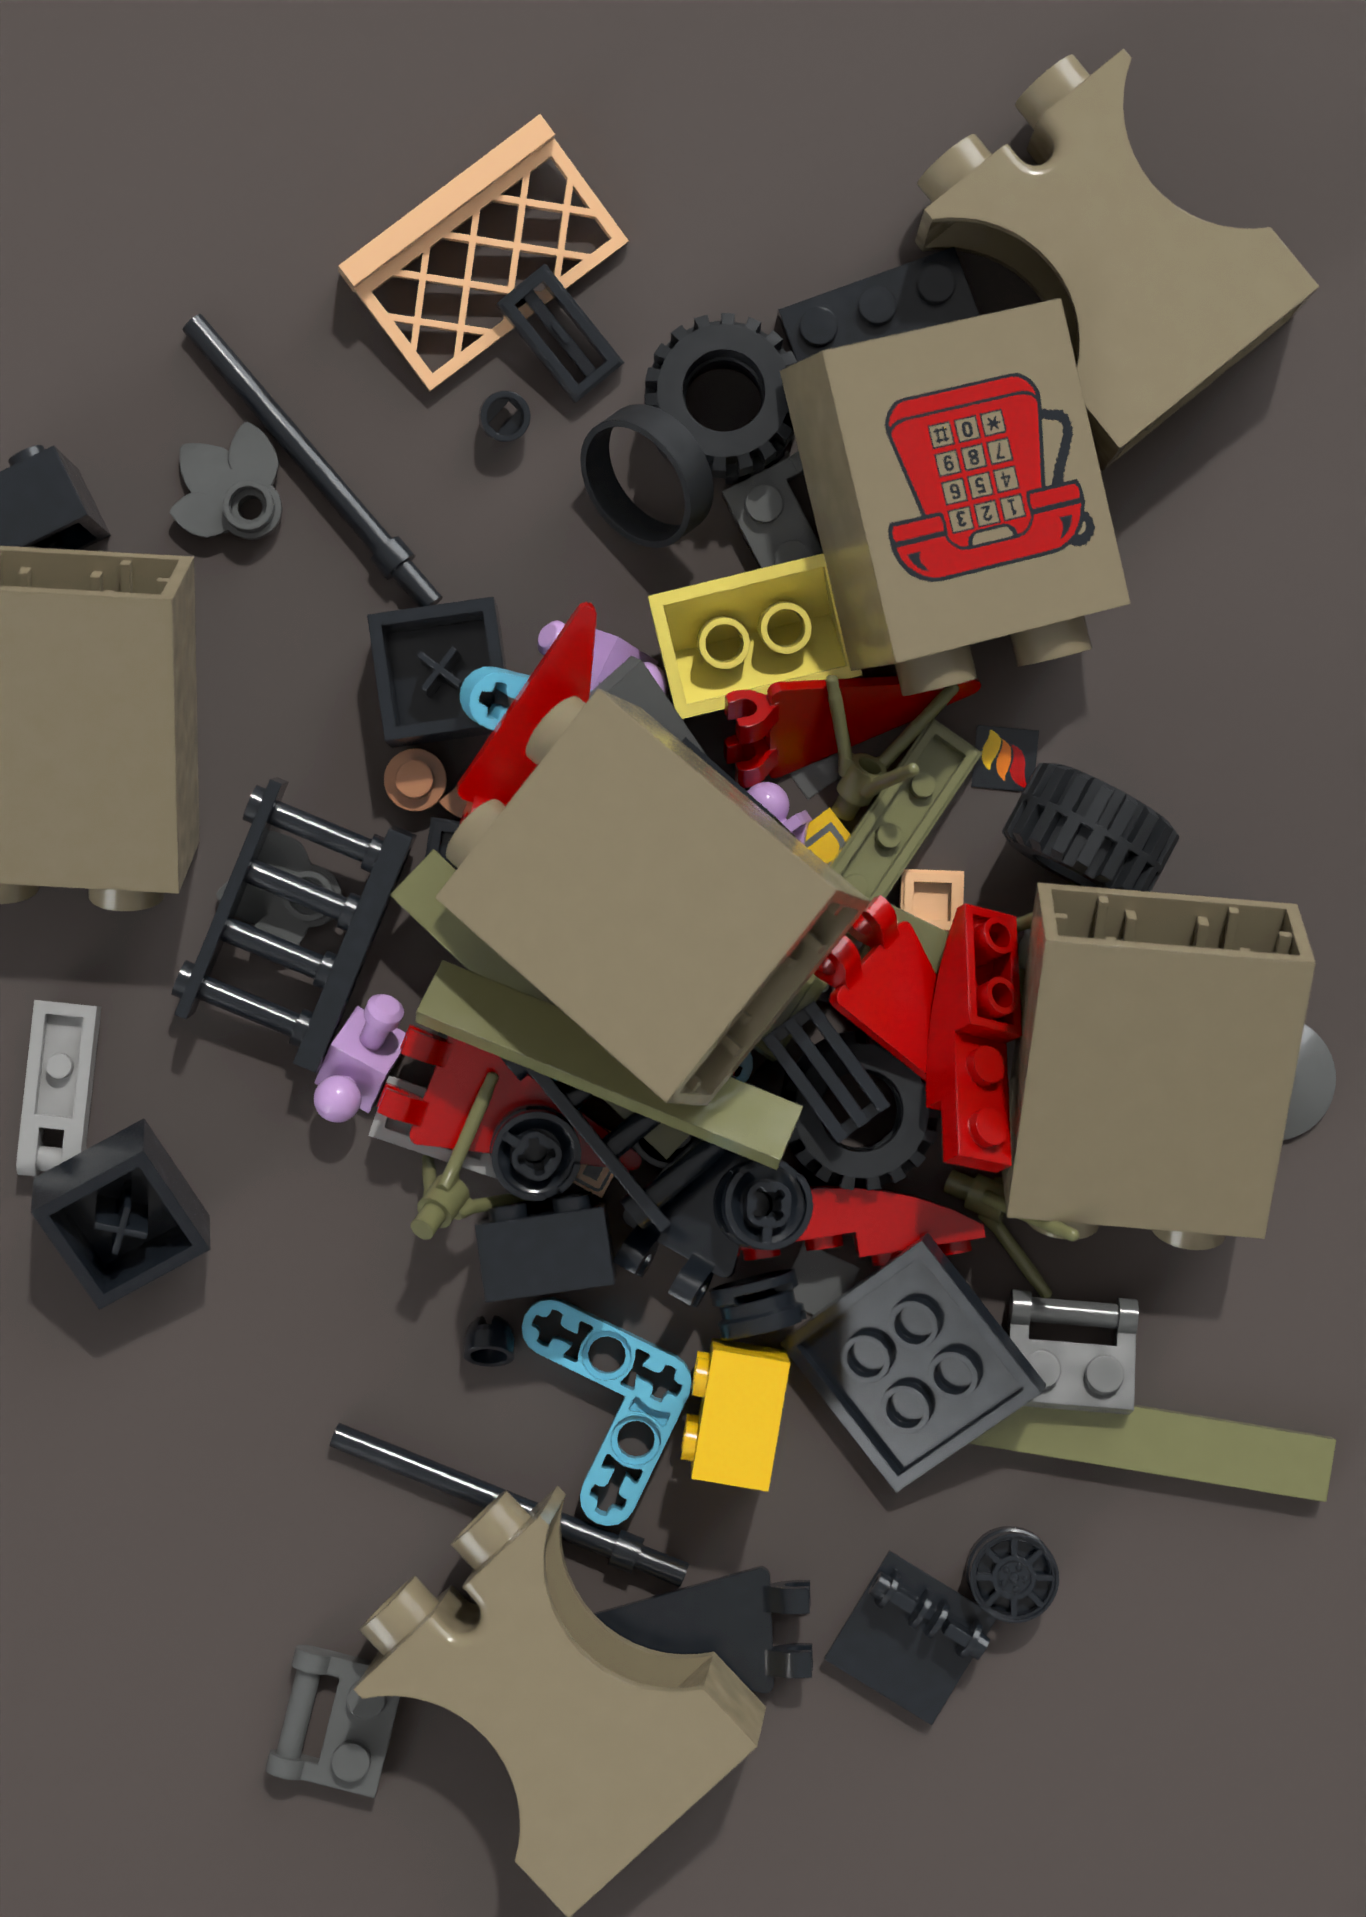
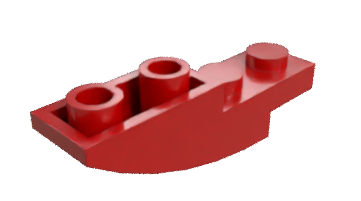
(970, 1023)
(881, 1223)

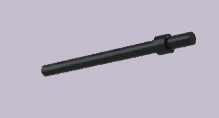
(390, 554)
(623, 1550)

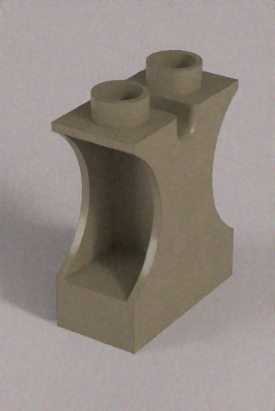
(1144, 287)
(589, 1725)

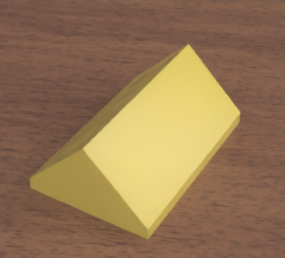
(749, 633)

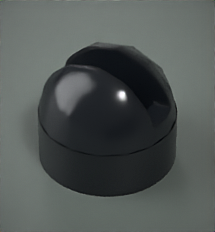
(514, 425)
(489, 1343)

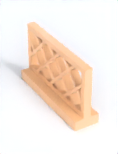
(452, 207)

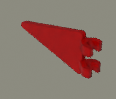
(562, 673)
(800, 724)
(887, 990)
(453, 1089)

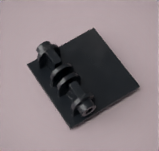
(911, 1637)

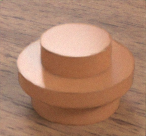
(415, 780)

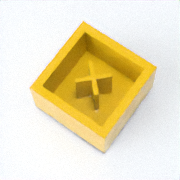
(738, 1414)

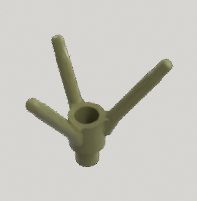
(867, 775)
(447, 1195)
(988, 1200)

